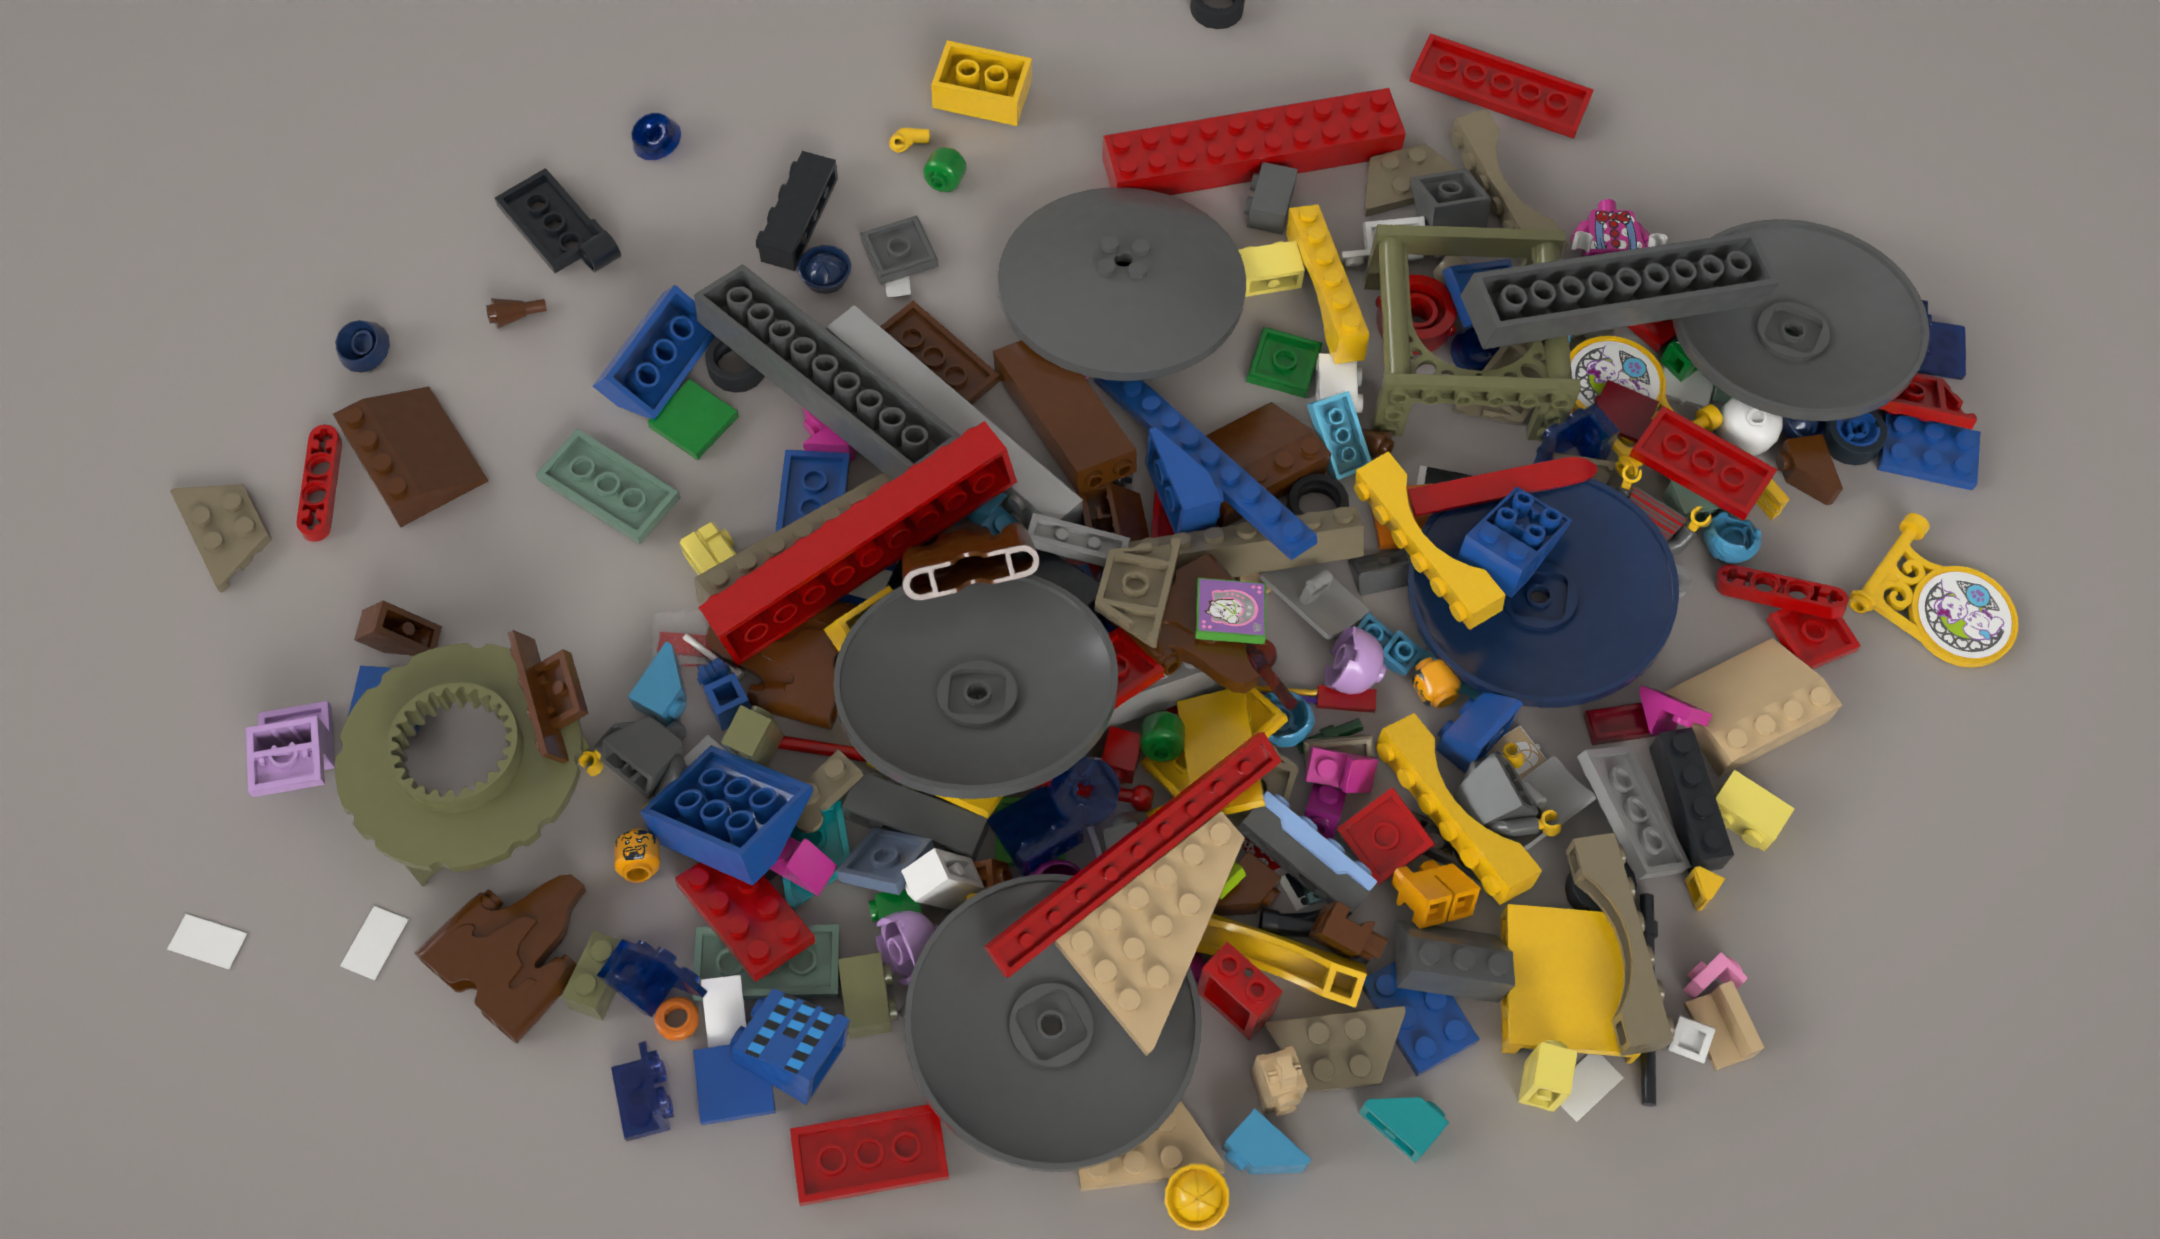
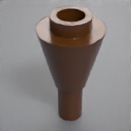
(507, 311)
(1378, 442)

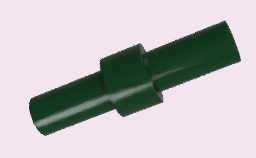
(1346, 729)

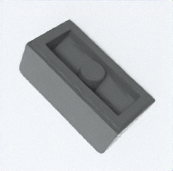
(1380, 571)

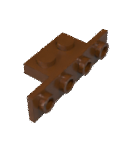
(550, 692)

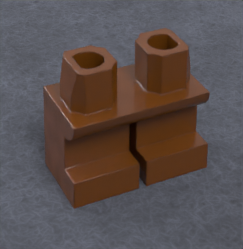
(1345, 936)

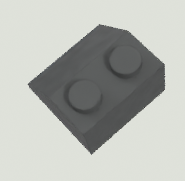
(1451, 199)

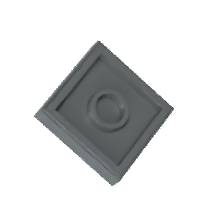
(899, 249)

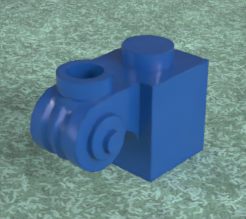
(722, 691)

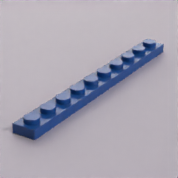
(1238, 487)

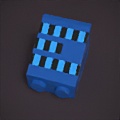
(790, 1043)

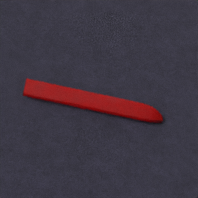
(1499, 484)

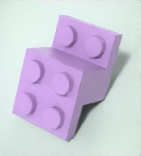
(290, 749)

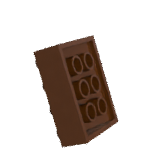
(1271, 450)
(410, 451)

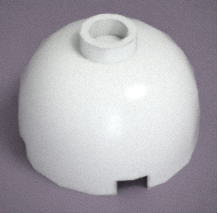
(1749, 427)

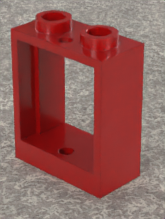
(1238, 998)

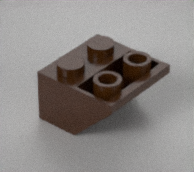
(1114, 511)

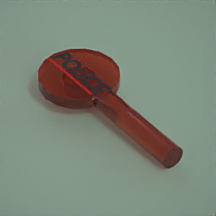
(1262, 659)

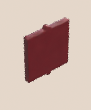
(1626, 409)

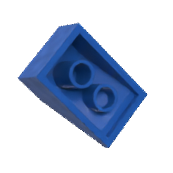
(1182, 485)

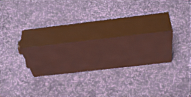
(1066, 418)

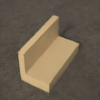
(1734, 1033)

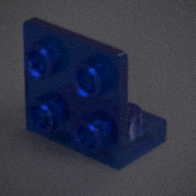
(1945, 350)
(1585, 429)
(1034, 831)
(647, 975)
(640, 1095)

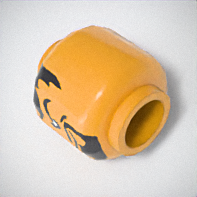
(1435, 683)
(637, 855)

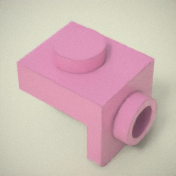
(1720, 967)

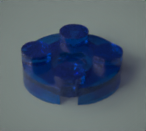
(1104, 795)

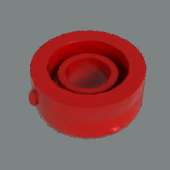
(1431, 303)

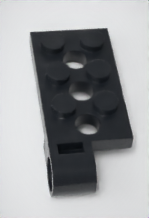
(595, 245)

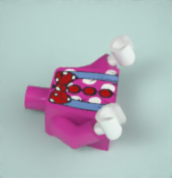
(1612, 231)

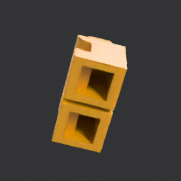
(1435, 893)

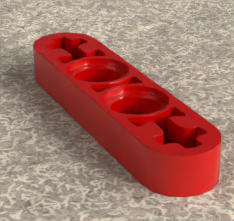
(319, 482)
(1780, 595)

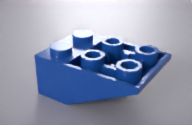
(1514, 539)

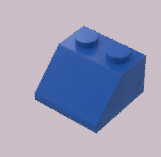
(1477, 729)

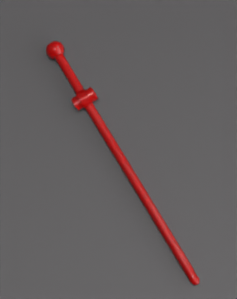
(1140, 796)

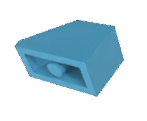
(661, 688)
(1263, 1148)

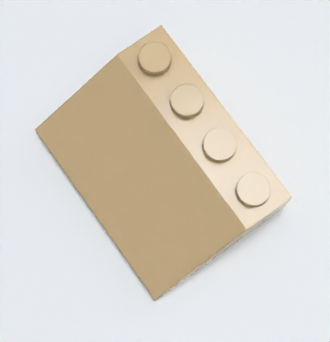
(1756, 704)

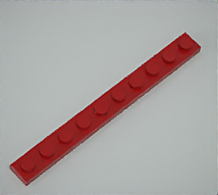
(1131, 855)

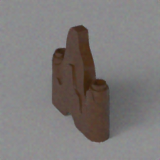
(967, 556)
(1219, 660)
(795, 670)
(505, 953)

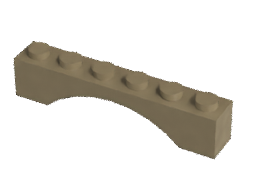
(1476, 140)
(1600, 872)

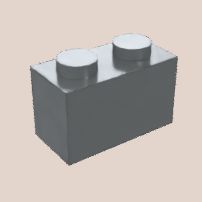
(1271, 197)

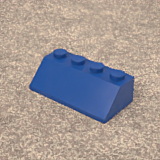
(656, 356)

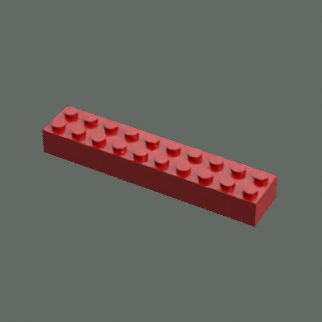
(1233, 146)
(859, 543)

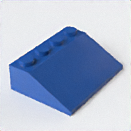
(728, 813)

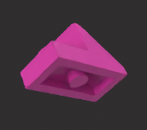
(824, 438)
(1666, 712)
(1340, 769)
(805, 865)

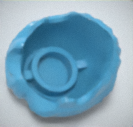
(1732, 538)
(1299, 722)

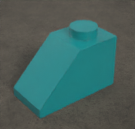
(1406, 1122)

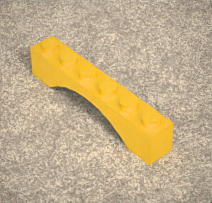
(1342, 318)
(1467, 589)
(1496, 861)
(1291, 960)

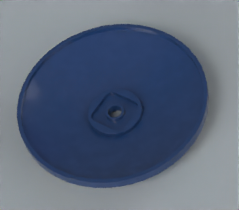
(1605, 611)

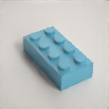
(1341, 433)

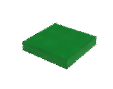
(1284, 362)
(693, 419)

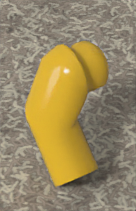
(907, 137)

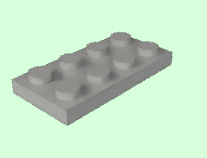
(1634, 812)

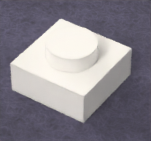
(1692, 1039)

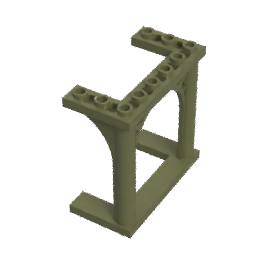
(1401, 386)

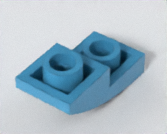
(1398, 649)

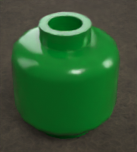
(944, 169)
(1162, 736)

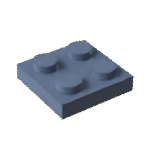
(881, 858)

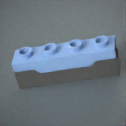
(1307, 854)

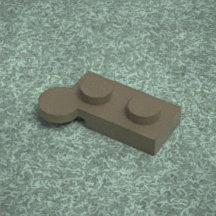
(829, 785)

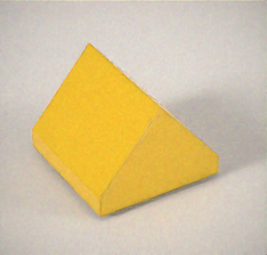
(1702, 886)

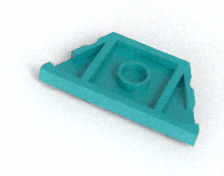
(831, 840)

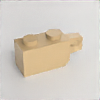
(1279, 1081)

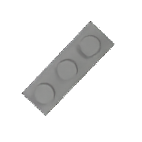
(1073, 539)

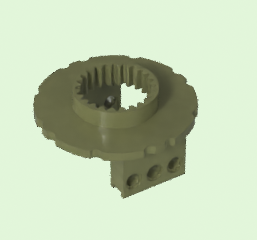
(450, 830)

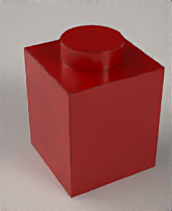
(1122, 753)

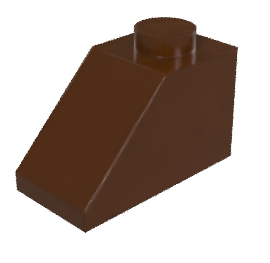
(1809, 468)
(396, 630)
(1253, 891)

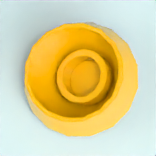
(1197, 1197)

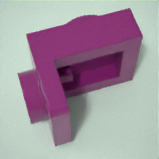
(1325, 808)

